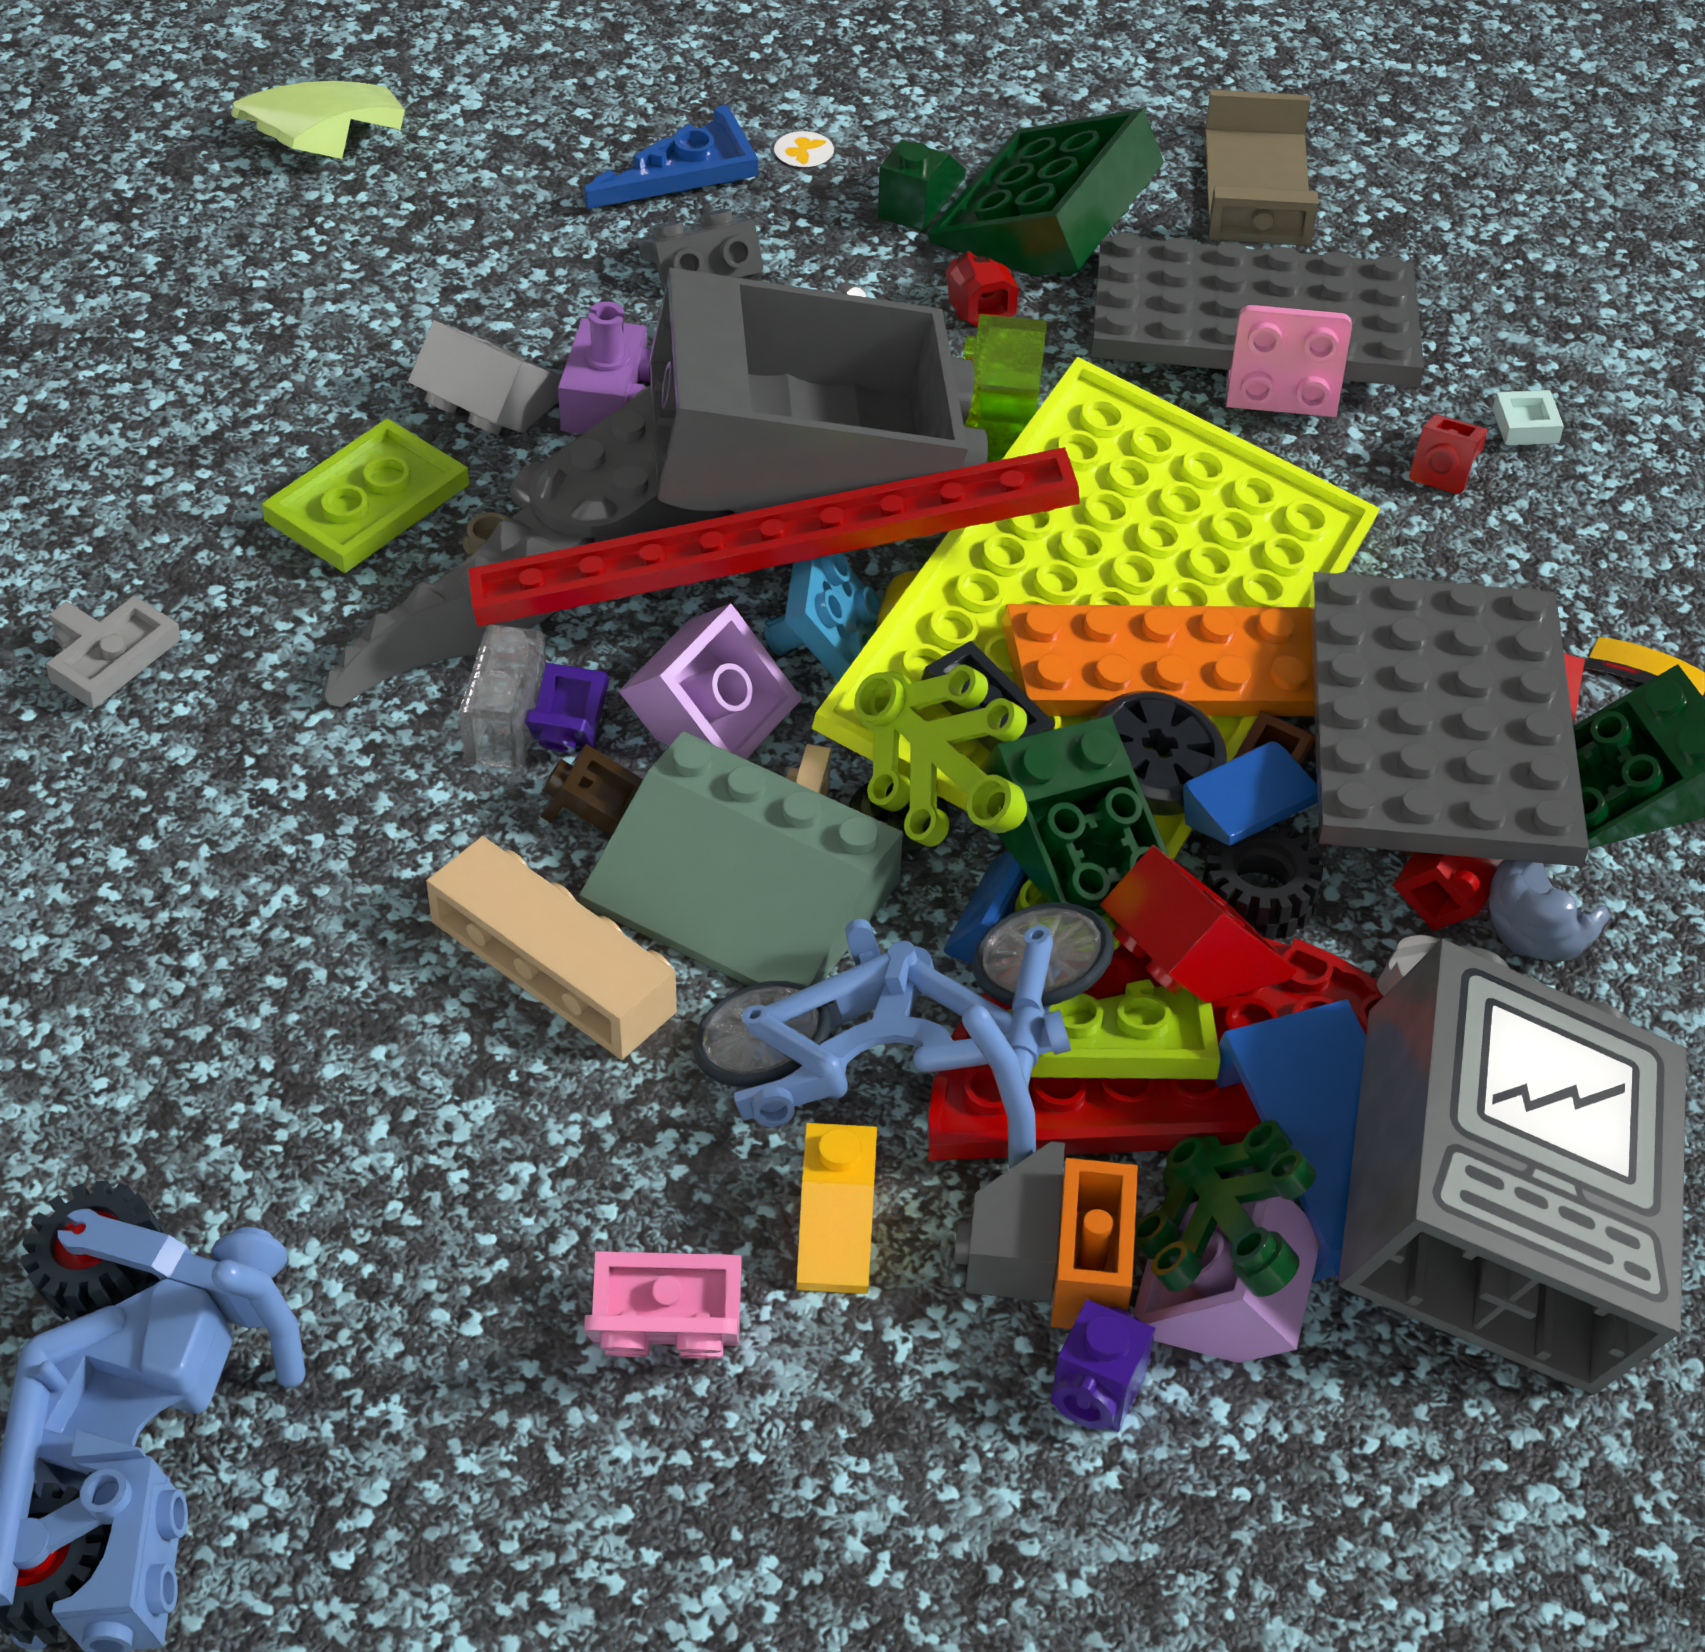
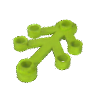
(888, 707)

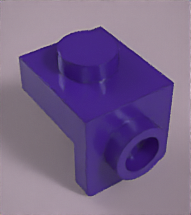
(568, 707)

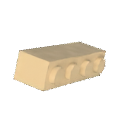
(553, 946)

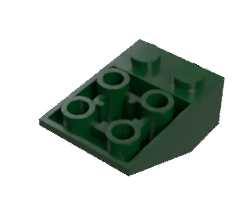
(1643, 760)
(1082, 813)

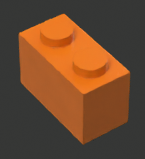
(1094, 1238)

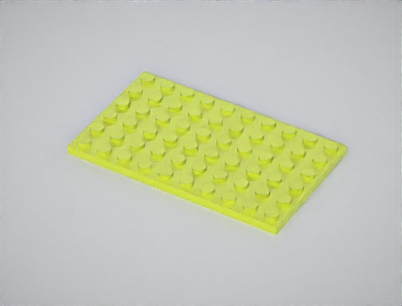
(1161, 520)

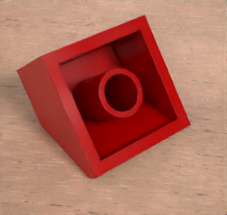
(1190, 933)

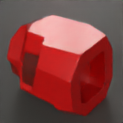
(980, 287)

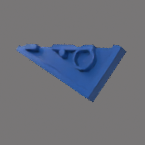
(680, 163)

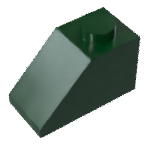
(916, 184)

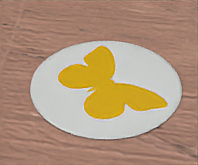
(803, 149)

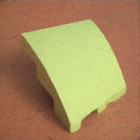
(319, 113)

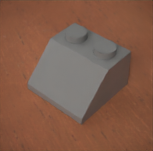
(483, 380)

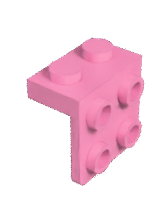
(1288, 360)
(665, 1301)

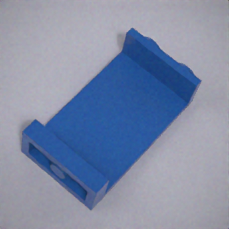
(1308, 1080)

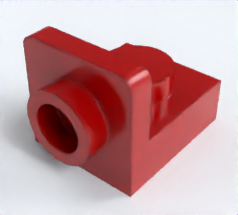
(1447, 453)

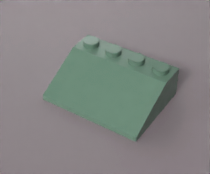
(742, 867)

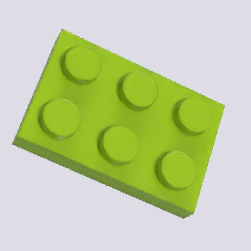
(365, 495)

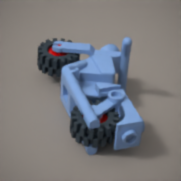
(139, 1340)

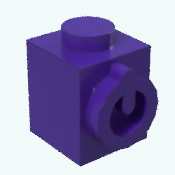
(1102, 1366)

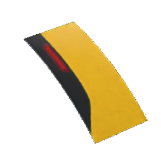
(1638, 662)

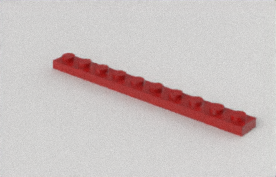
(772, 536)

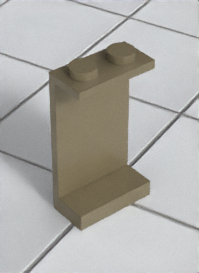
(1258, 168)

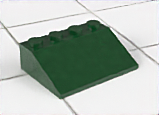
(1053, 193)

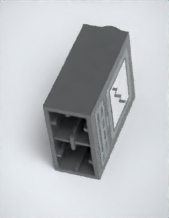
(1519, 1169)

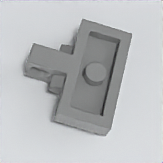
(107, 651)

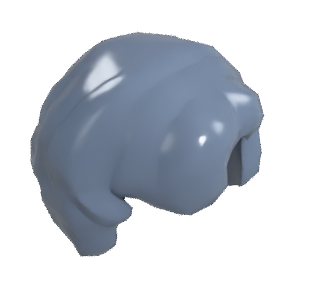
(1536, 917)

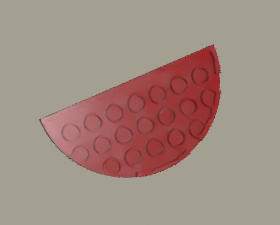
(1137, 1113)

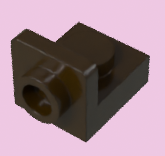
(591, 788)

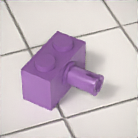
(603, 368)

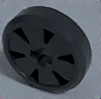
(1172, 730)

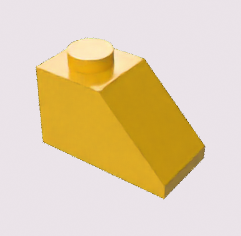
(836, 1208)

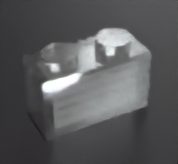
(499, 694)

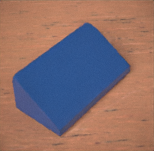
(1248, 794)
(990, 902)

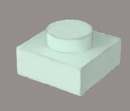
(1527, 417)

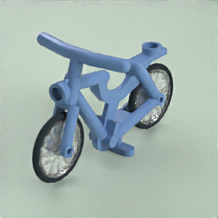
(778, 1030)

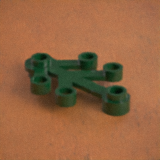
(1200, 1172)

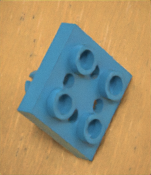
(825, 612)

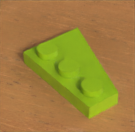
(1135, 1036)

